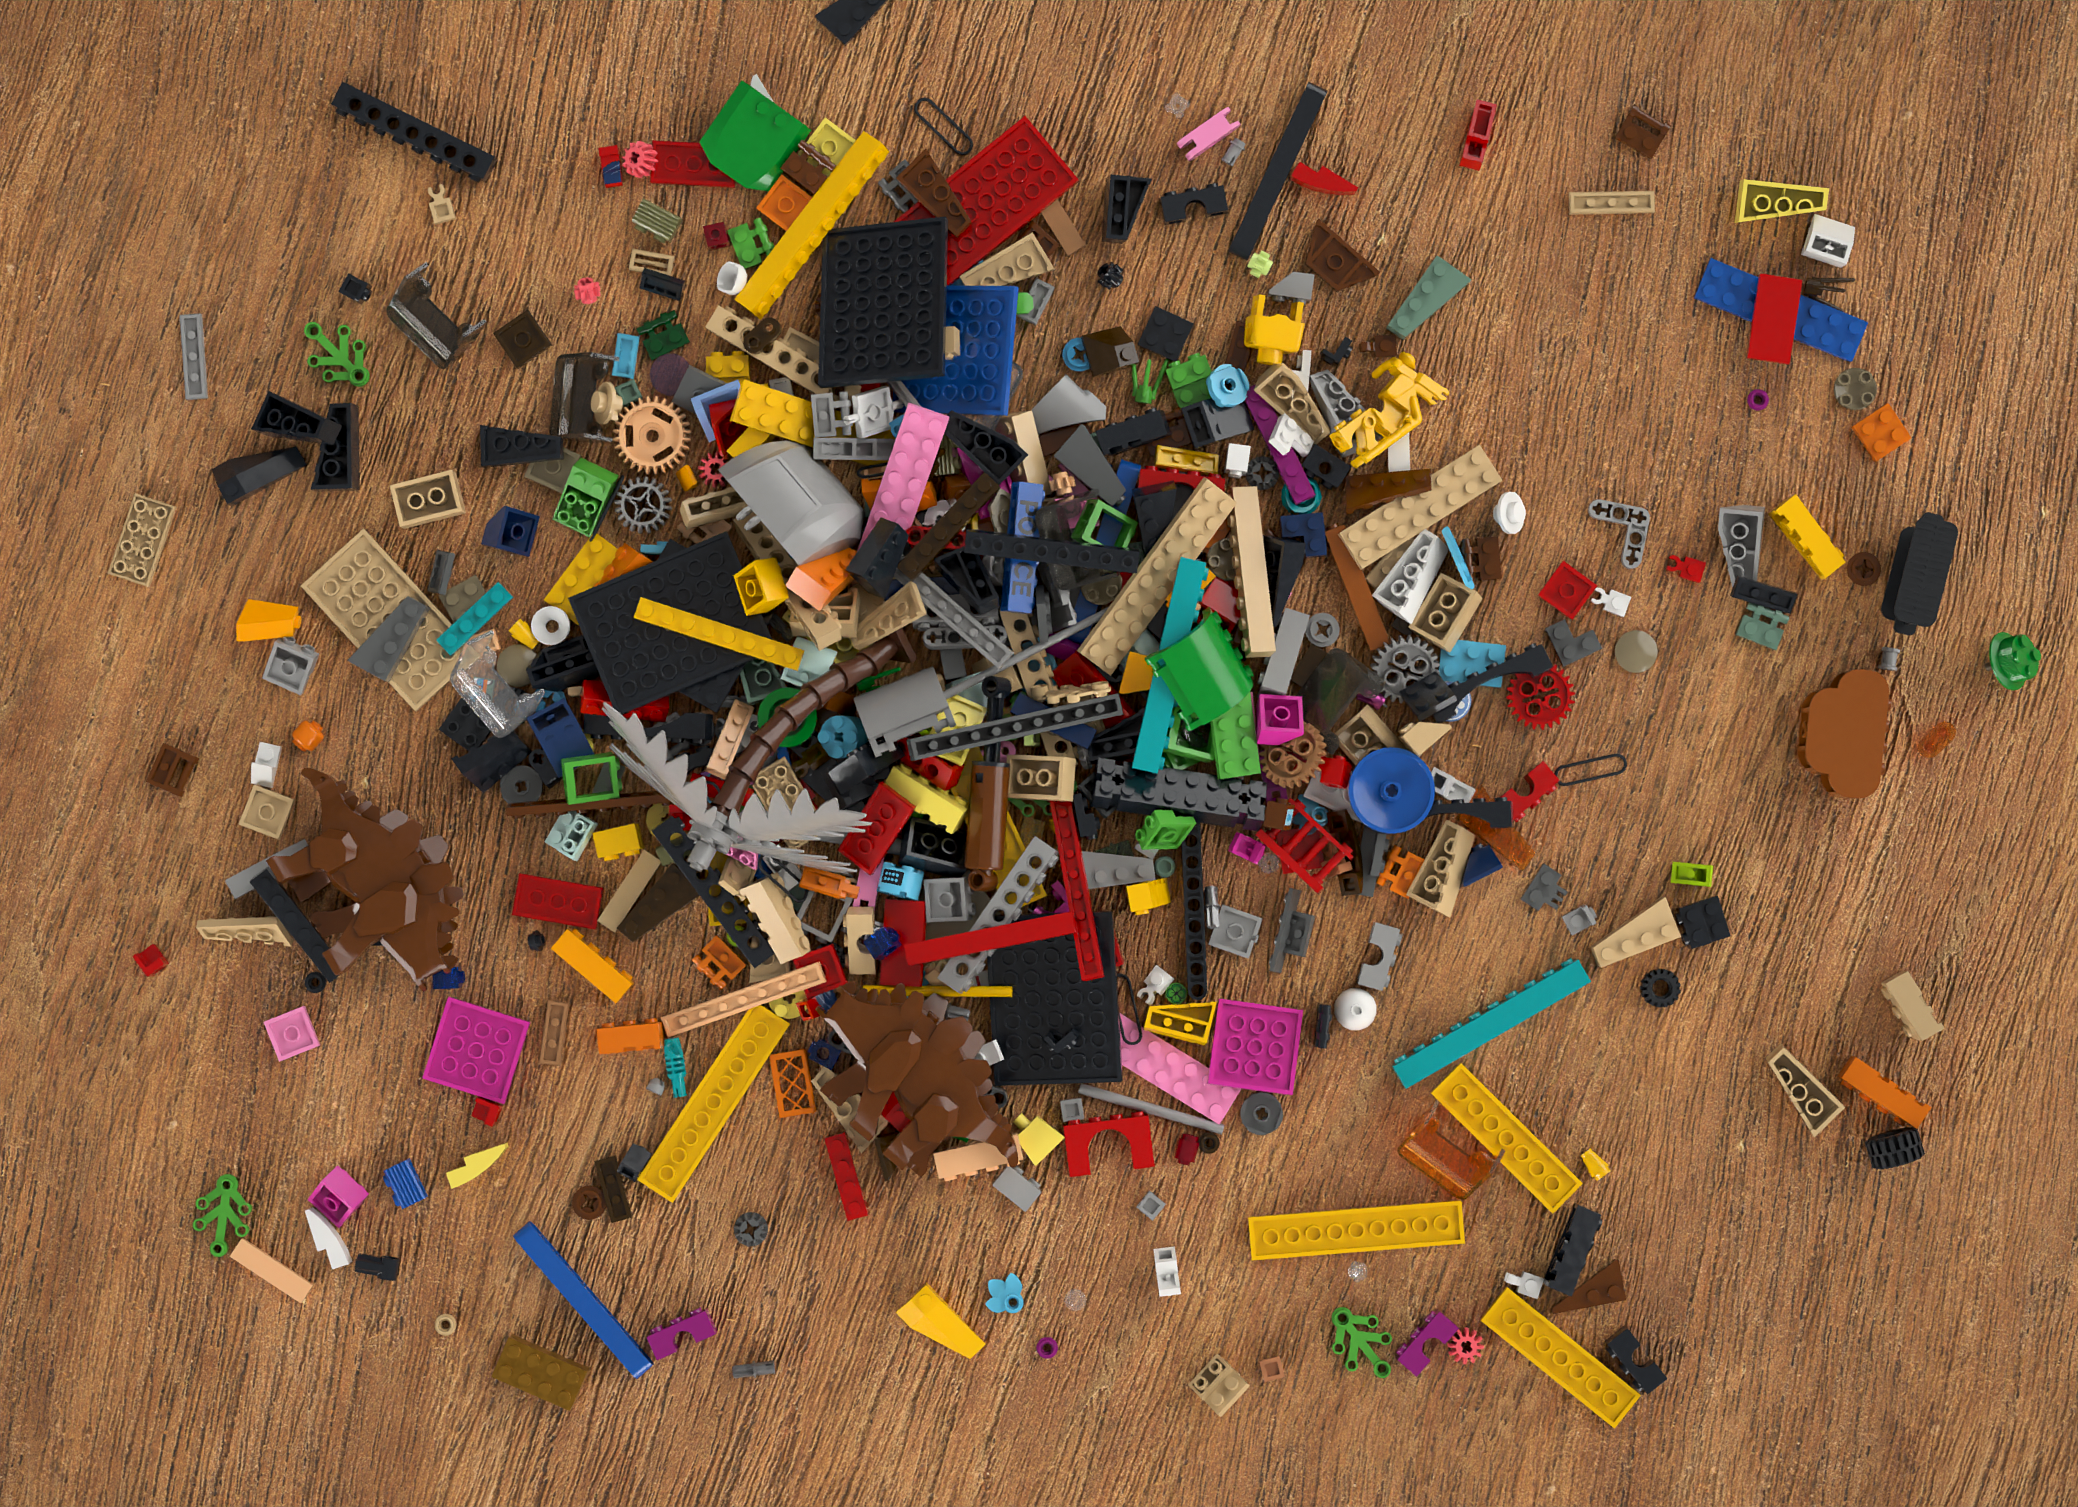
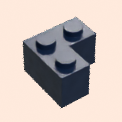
(1309, 528)

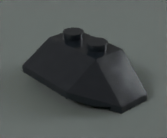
(562, 666)

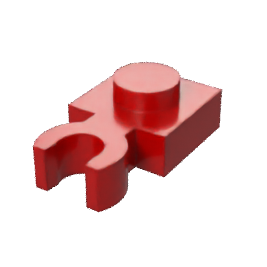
(1689, 569)

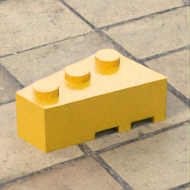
(1183, 1022)

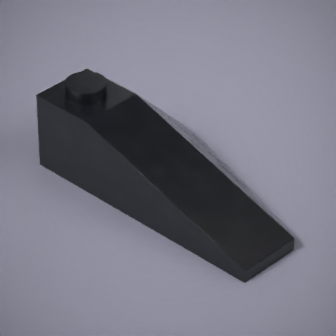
(985, 447)
(250, 474)
(1283, 564)

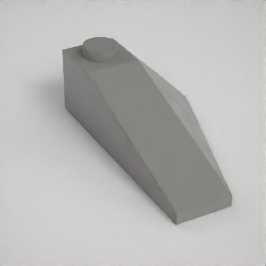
(1335, 403)
(1741, 539)

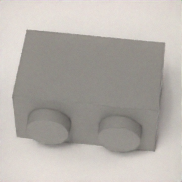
(1017, 1187)

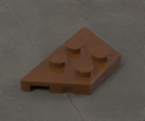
(1336, 260)

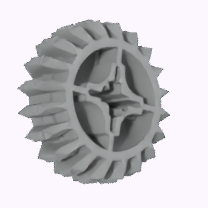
(640, 513)

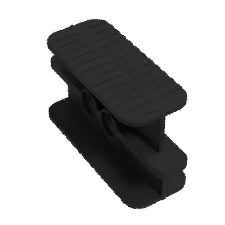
(1919, 573)

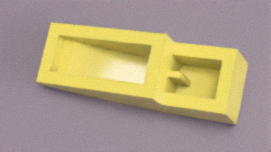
(475, 1165)

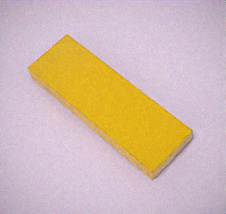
(1186, 460)

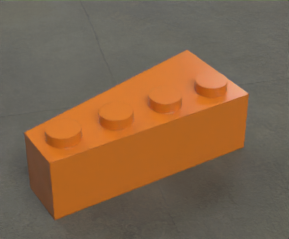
(1883, 1093)

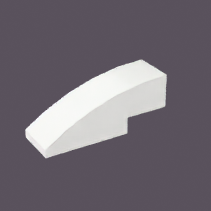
(328, 1238)

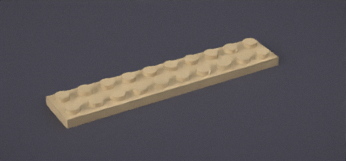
(1155, 576)

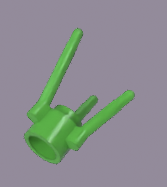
(1144, 393)

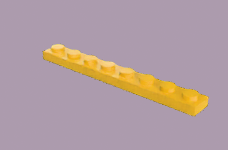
(719, 634)

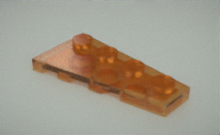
(1503, 840)

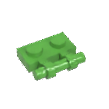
(745, 246)

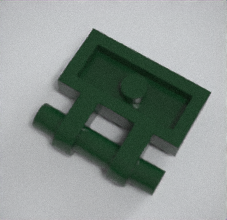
(665, 341)

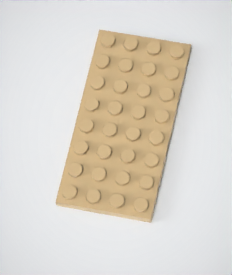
(359, 593)

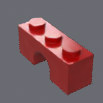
(1334, 771)
(1540, 781)

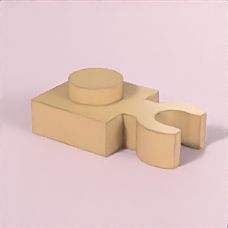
(441, 208)

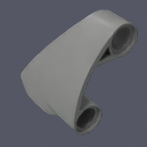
(1066, 406)

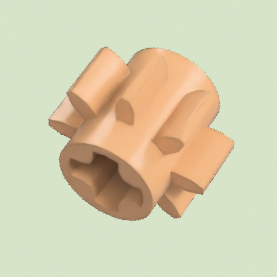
(1062, 483)

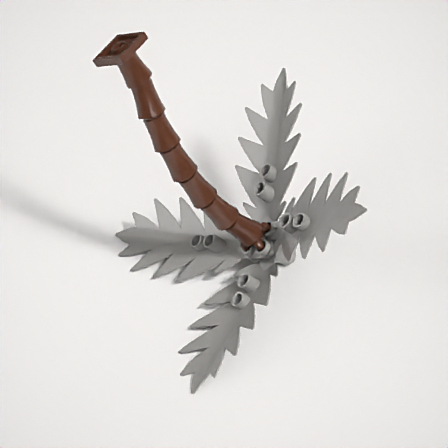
(718, 824)

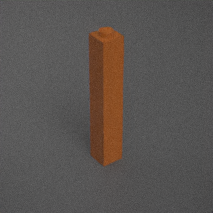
(1356, 590)

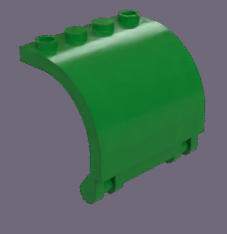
(1203, 671)

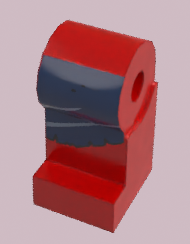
(611, 166)
(823, 1000)

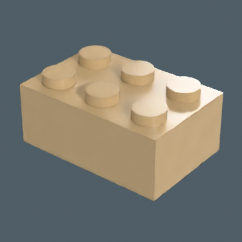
(427, 499)
(1445, 612)
(1041, 777)

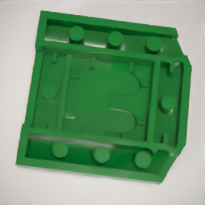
(752, 138)

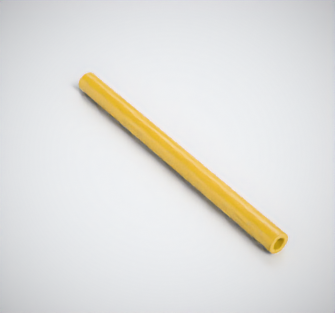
(946, 991)

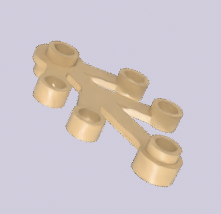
(1073, 693)

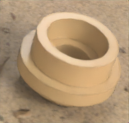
(439, 1327)

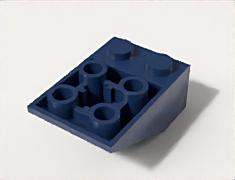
(559, 734)

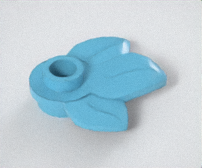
(1312, 809)
(1002, 1292)

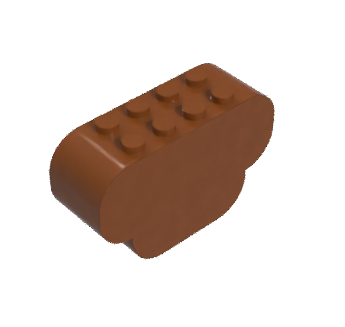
(1845, 733)

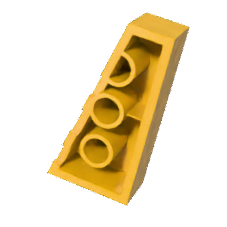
(1807, 536)
(1147, 895)

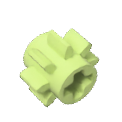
(1260, 264)

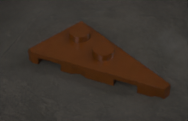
(1601, 1289)

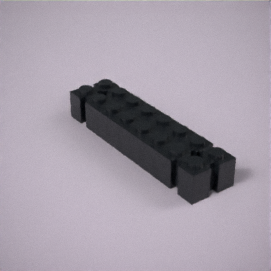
(1185, 792)

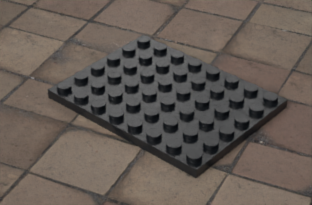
(883, 303)
(652, 662)
(1055, 1000)

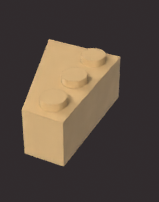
(1910, 1006)

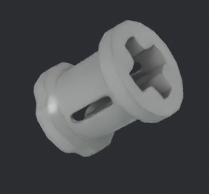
(1889, 659)

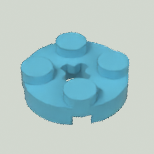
(1220, 393)

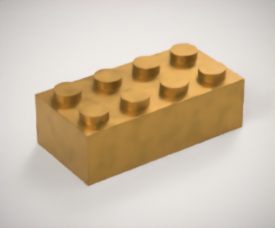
(540, 1372)

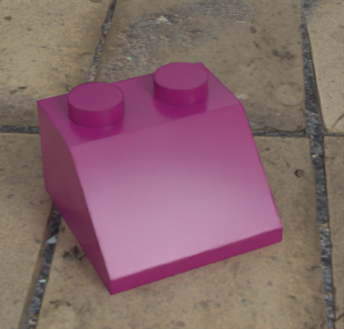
(1278, 718)
(338, 1196)

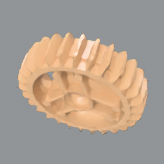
(643, 421)

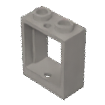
(821, 936)

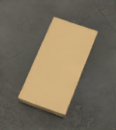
(142, 540)
(781, 777)

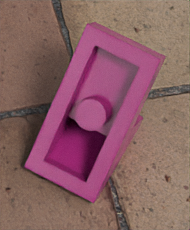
(1060, 893)

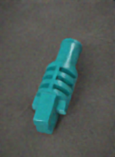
(675, 1065)

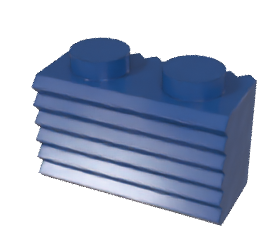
(405, 1184)

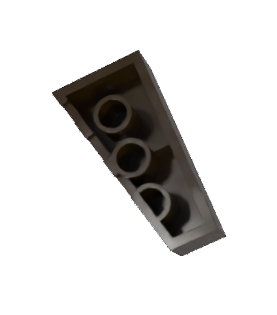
(661, 902)

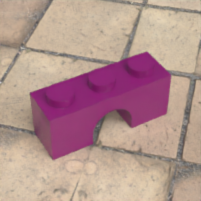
(1436, 1326)
(663, 1339)

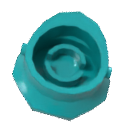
(1305, 507)

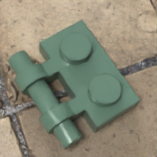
(1761, 632)

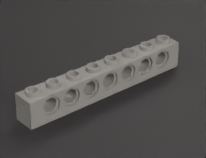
(1036, 848)

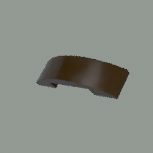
(1344, 829)

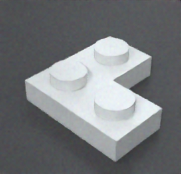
(1288, 434)

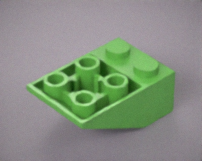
(585, 496)

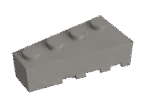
(1282, 662)
(1113, 869)

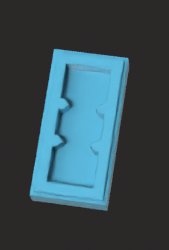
(627, 350)
(653, 549)

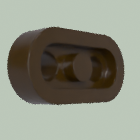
(763, 337)

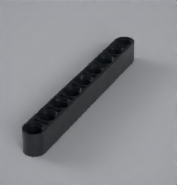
(1277, 171)
(1198, 915)

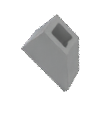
(1294, 287)

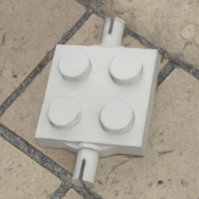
(872, 411)

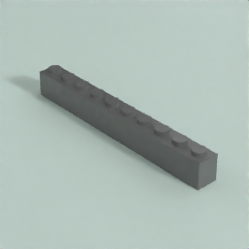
(1014, 727)

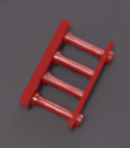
(1300, 866)

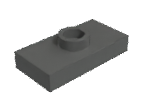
(441, 572)

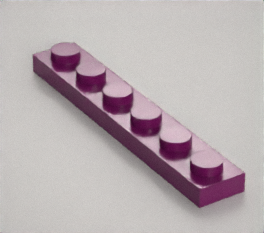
(1287, 464)

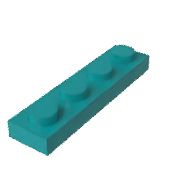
(474, 618)

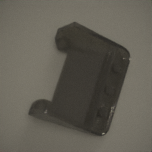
(1332, 690)

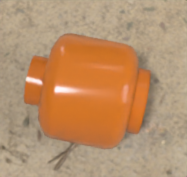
(308, 735)

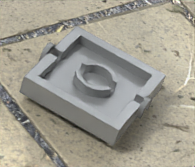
(1235, 931)

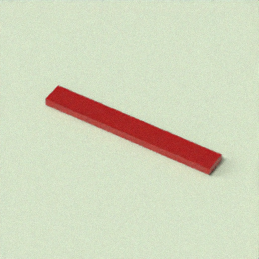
(990, 938)

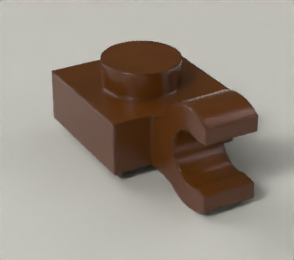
(1382, 346)

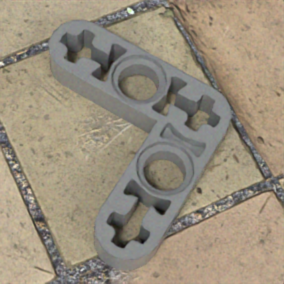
(1632, 527)

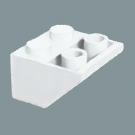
(1829, 241)

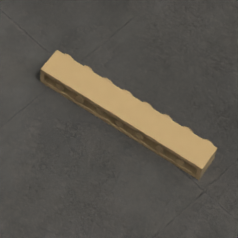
(1251, 573)

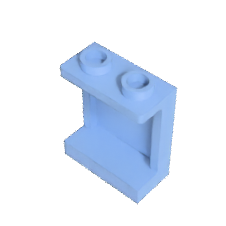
(702, 402)

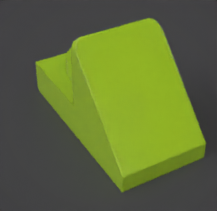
(1691, 874)

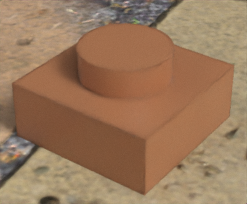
(1271, 1368)

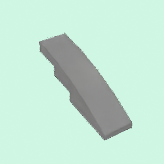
(852, 448)
(240, 883)

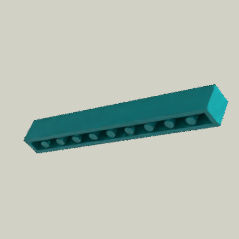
(1160, 700)
(1490, 1023)

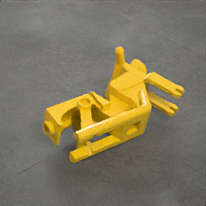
(1399, 412)

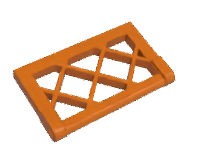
(776, 1078)

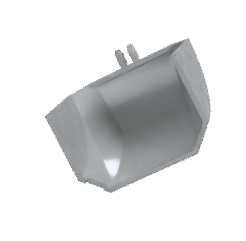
(795, 499)

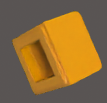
(687, 478)

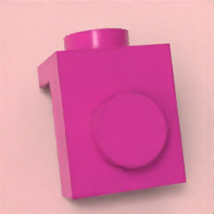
(1247, 848)

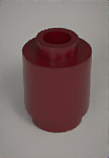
(1186, 1149)

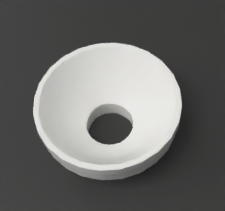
(540, 621)

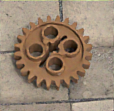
(1282, 771)

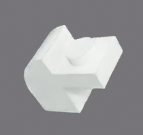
(1450, 788)
(1167, 1271)

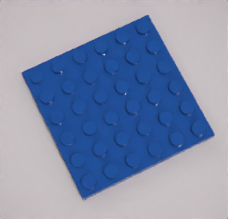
(981, 375)

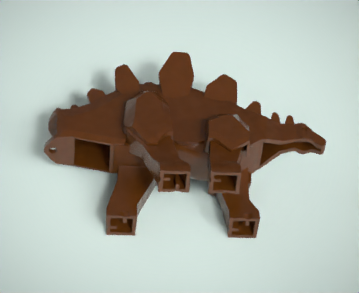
(387, 874)
(926, 1064)

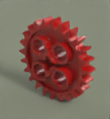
(1546, 713)

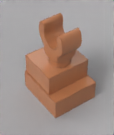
(1341, 867)

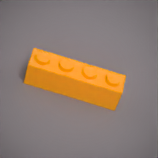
(592, 965)

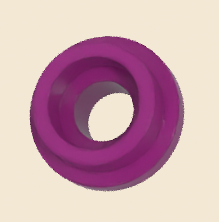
(1763, 396)
(1047, 1354)

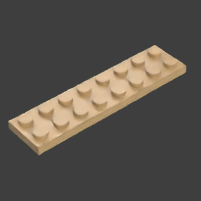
(1407, 517)

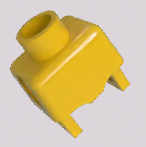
(1273, 334)

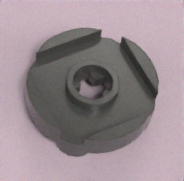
(520, 774)
(1267, 1124)

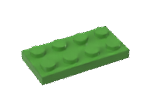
(1236, 741)

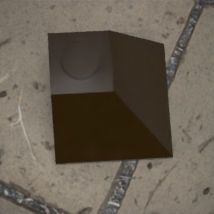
(1109, 351)
(881, 1142)

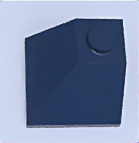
(511, 531)
(1480, 864)

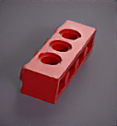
(936, 769)

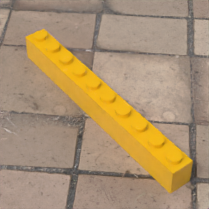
(812, 225)

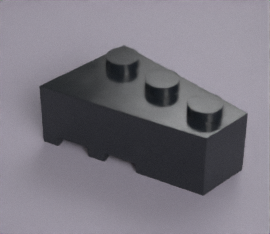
(1121, 206)
(1133, 432)
(879, 557)

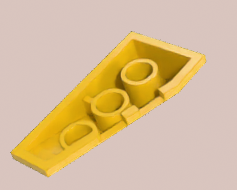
(937, 1320)

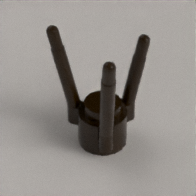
(1816, 286)

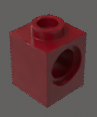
(716, 236)

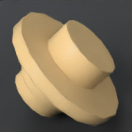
(606, 403)

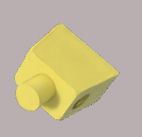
(1037, 1137)

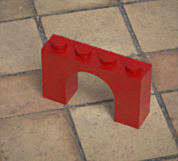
(1134, 1127)

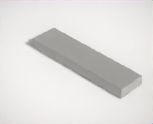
(193, 356)

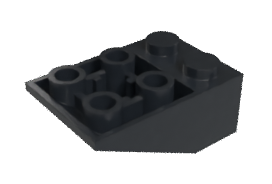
(1213, 424)

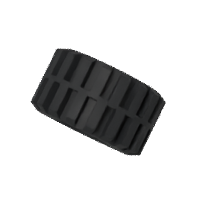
(1894, 1148)

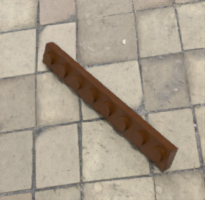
(561, 807)

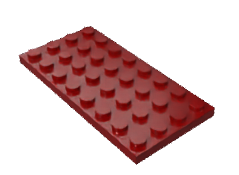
(1001, 193)

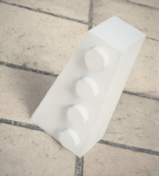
(1412, 576)

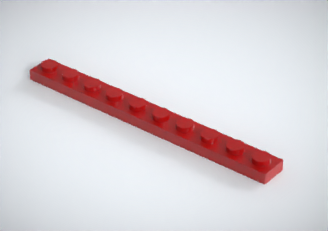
(1077, 889)

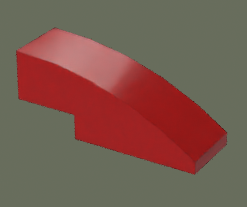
(1478, 135)
(1322, 181)

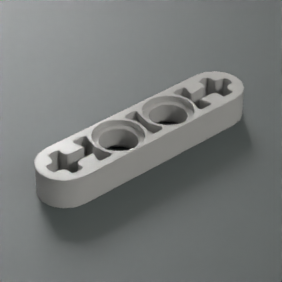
(962, 643)

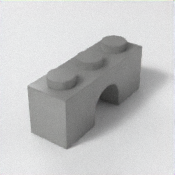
(1386, 939)

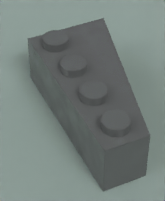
(390, 641)

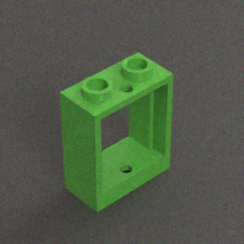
(1089, 519)
(1206, 757)
(569, 781)

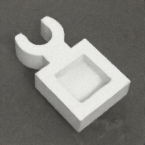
(1614, 602)
(1157, 982)

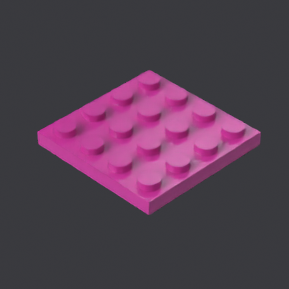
(1255, 1046)
(476, 1050)

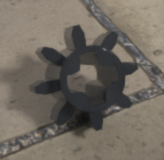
(1110, 275)

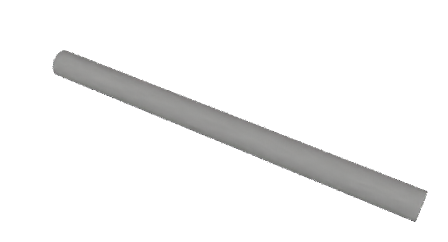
(1151, 1108)

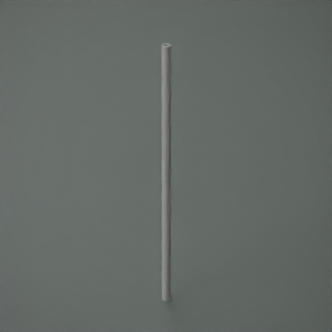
(1025, 654)

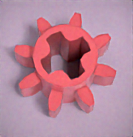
(587, 290)

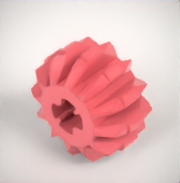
(639, 159)
(709, 472)
(1458, 1349)

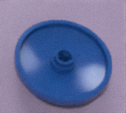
(1391, 790)

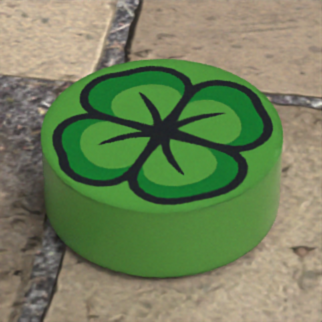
(1176, 993)

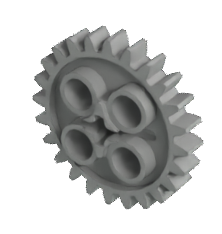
(1412, 652)

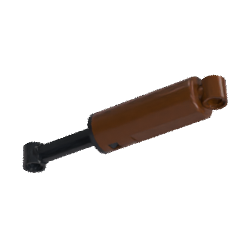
(988, 799)

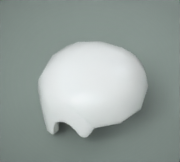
(731, 278)

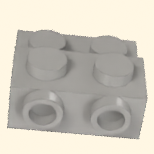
(290, 664)
(948, 899)

